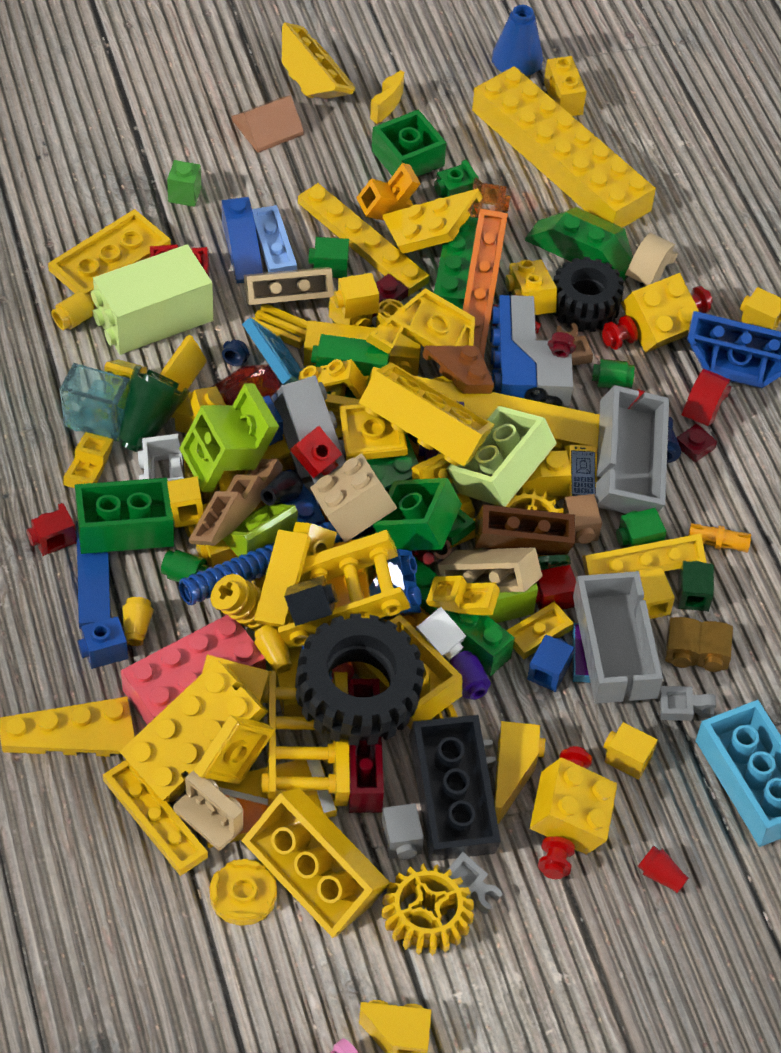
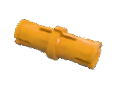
(722, 537)

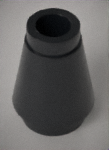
(282, 488)

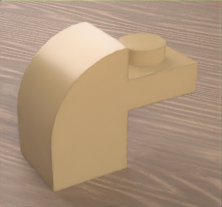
(651, 259)

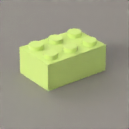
(505, 457)

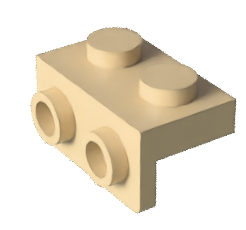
(210, 811)

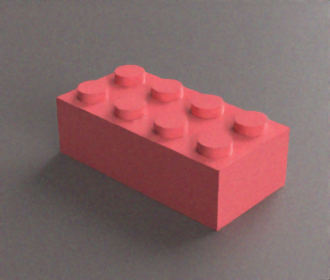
(166, 673)

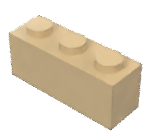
(288, 285)
(510, 567)

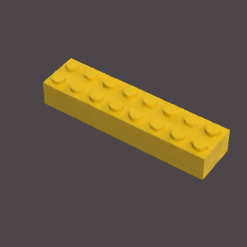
(562, 148)

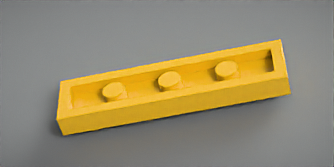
(661, 554)
(155, 818)

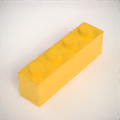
(404, 353)

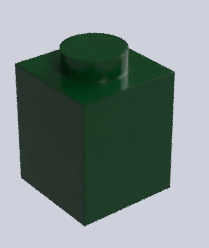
(695, 586)

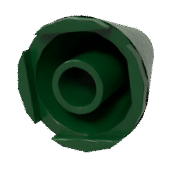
(148, 406)

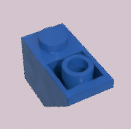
(402, 574)

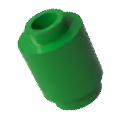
(613, 373)
(181, 564)

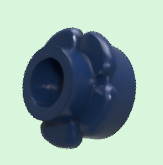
(235, 352)

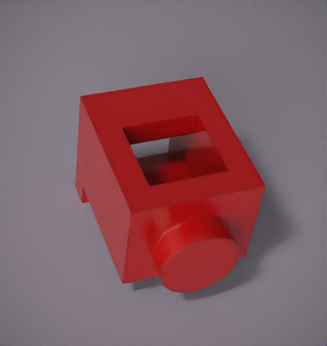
(52, 531)

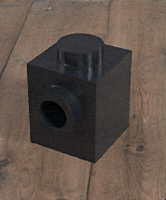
(310, 600)

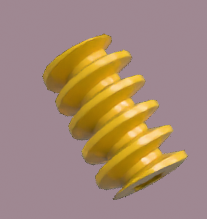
(237, 599)

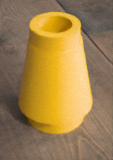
(136, 619)
(273, 648)

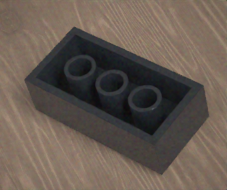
(454, 787)

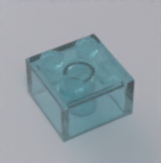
(94, 401)

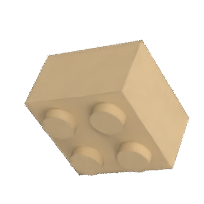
(353, 497)

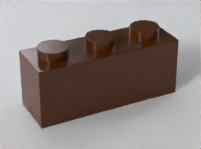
(524, 528)

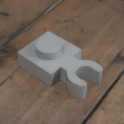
(473, 878)

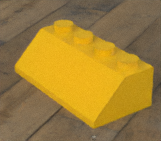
(426, 414)
(315, 861)

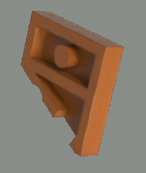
(463, 367)

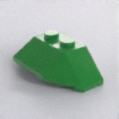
(582, 235)

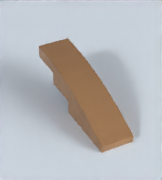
(232, 507)

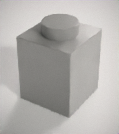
(402, 831)

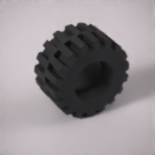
(603, 292)

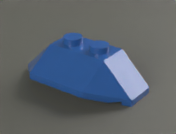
(736, 349)

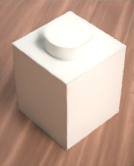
(442, 633)

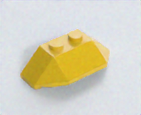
(312, 65)

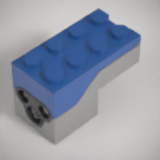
(521, 362)

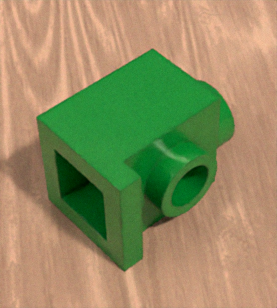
(455, 180)

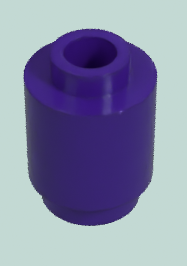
(474, 678)

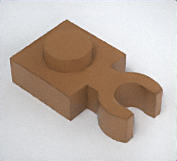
(583, 351)

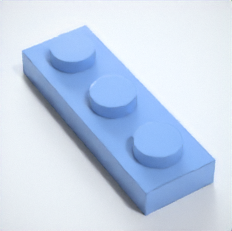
(273, 239)

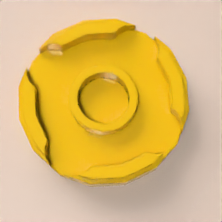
(243, 892)

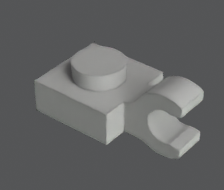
(681, 704)

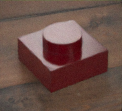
(696, 442)

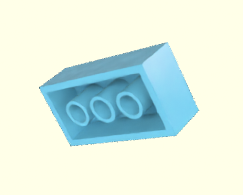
(747, 761)

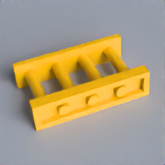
(346, 561)
(335, 753)

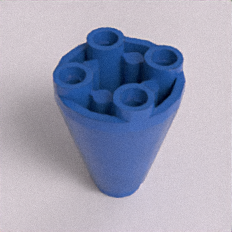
(519, 43)

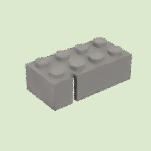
(302, 410)
(632, 451)
(617, 637)

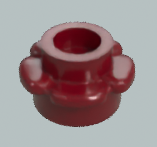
(562, 344)

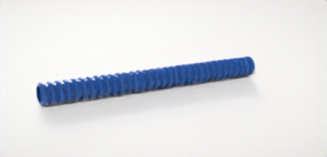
(248, 565)

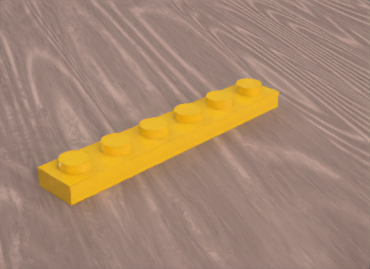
(362, 237)

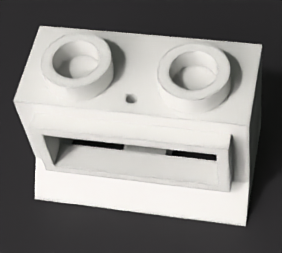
(158, 449)

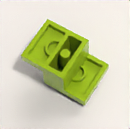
(228, 437)

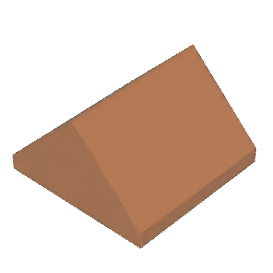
(270, 123)

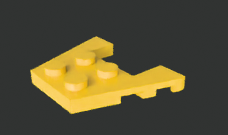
(428, 322)

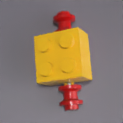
(657, 314)
(571, 810)

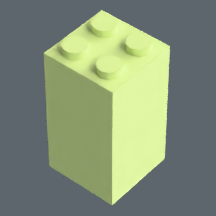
(152, 299)

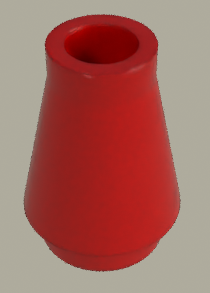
(662, 869)

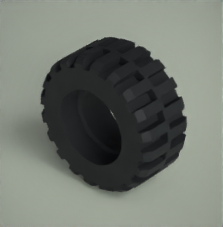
(366, 642)

